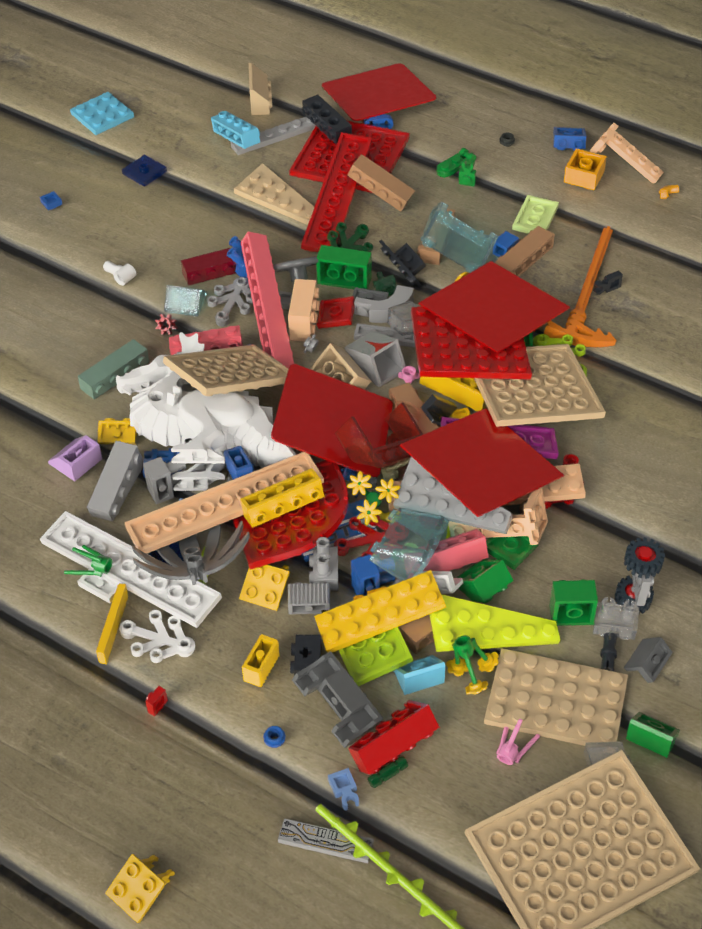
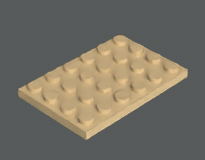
(228, 369)
(556, 698)

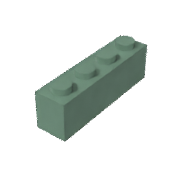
(103, 375)

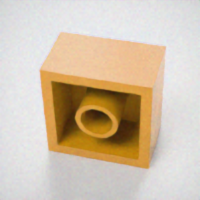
(585, 169)

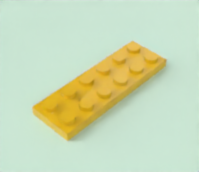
(379, 611)

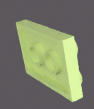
(535, 213)

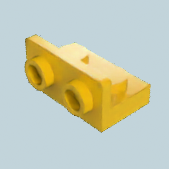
(112, 431)

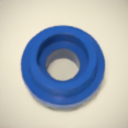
(274, 731)

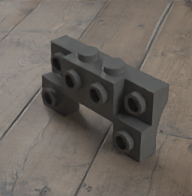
(342, 695)

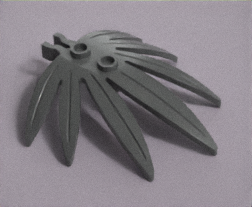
(194, 565)

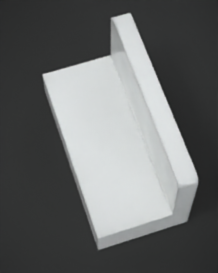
(446, 582)

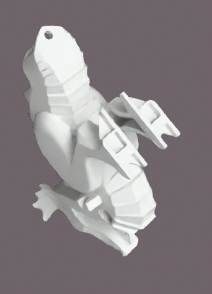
(198, 424)

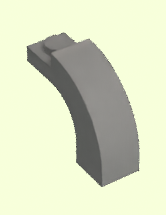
(378, 310)

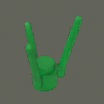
(99, 562)

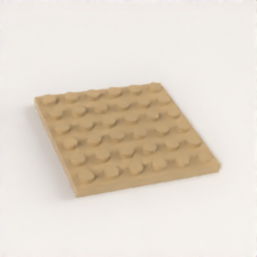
(553, 394)

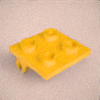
(265, 586)
(138, 886)

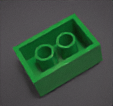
(344, 267)

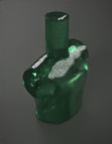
(385, 284)

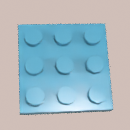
(102, 113)

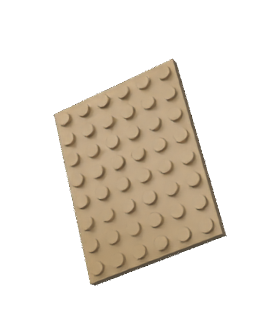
(582, 849)

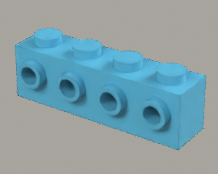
(235, 129)

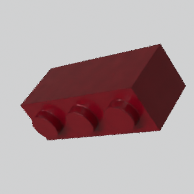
(207, 267)

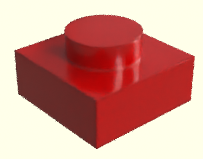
(156, 700)

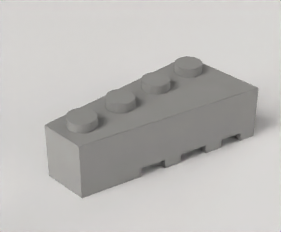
(115, 481)

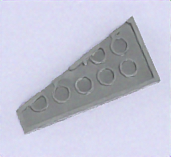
(426, 494)

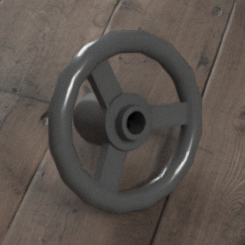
(296, 267)

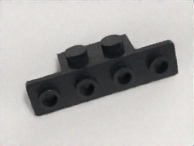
(407, 259)

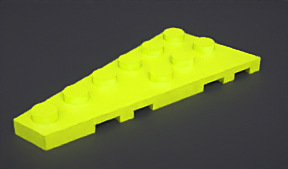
(489, 626)

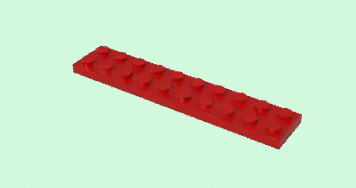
(335, 192)

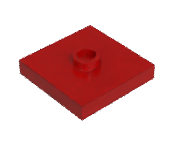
(335, 312)

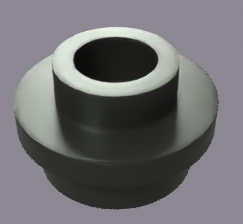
(507, 139)

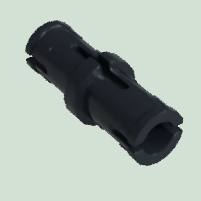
(608, 652)

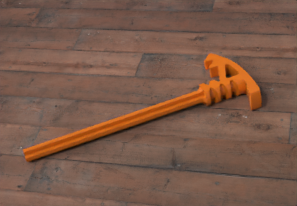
(575, 322)

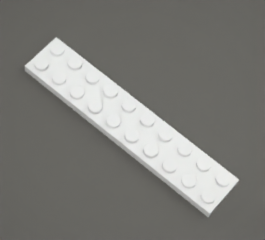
(176, 597)

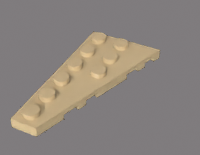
(272, 192)

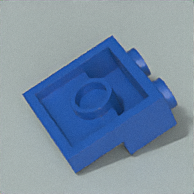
(569, 138)

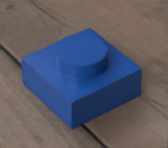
(51, 200)

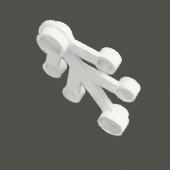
(158, 639)

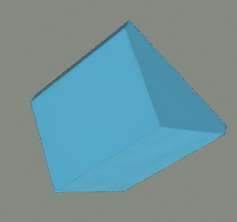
(421, 674)

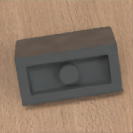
(649, 658)

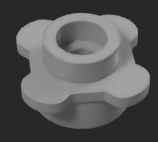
(311, 344)

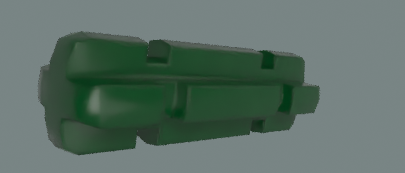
(387, 772)

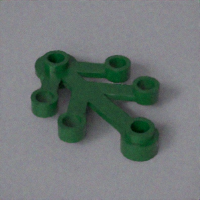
(360, 233)

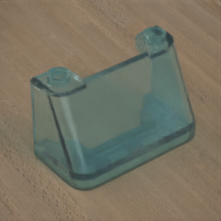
(457, 239)
(408, 542)

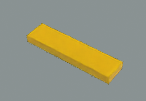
(112, 624)

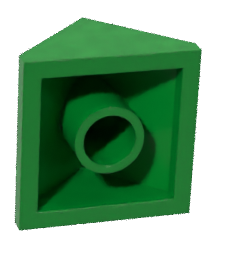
(652, 734)

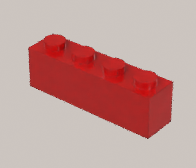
(394, 737)

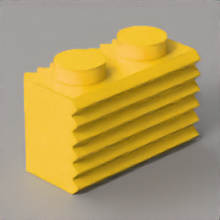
(260, 660)

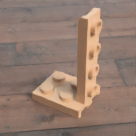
(628, 152)
(529, 524)

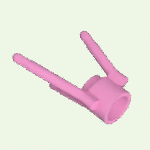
(508, 751)

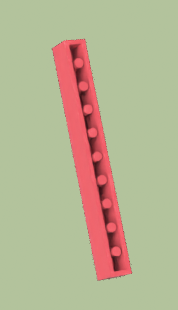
(266, 298)

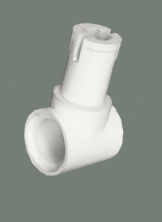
(121, 273)

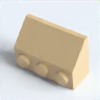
(259, 91)
(339, 365)

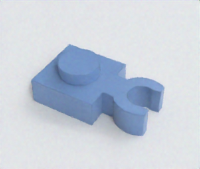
(344, 786)

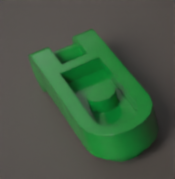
(454, 163)

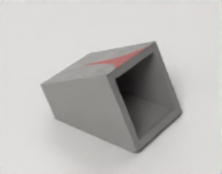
(377, 357)

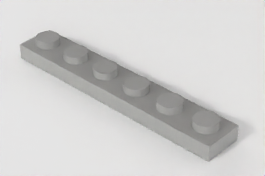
(278, 134)

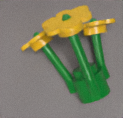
(464, 647)

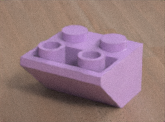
(77, 457)

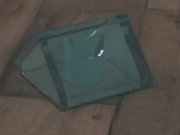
(184, 300)

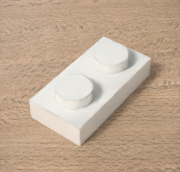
(99, 586)

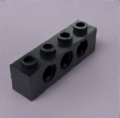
(325, 117)

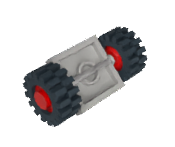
(645, 561)

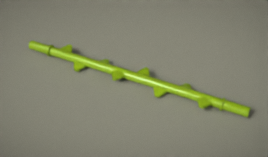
(393, 875)

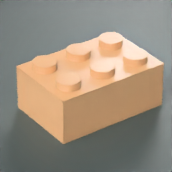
(303, 310)

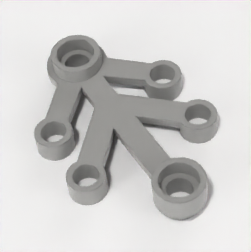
(240, 285)

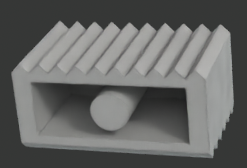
(308, 598)

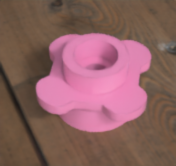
(408, 374)

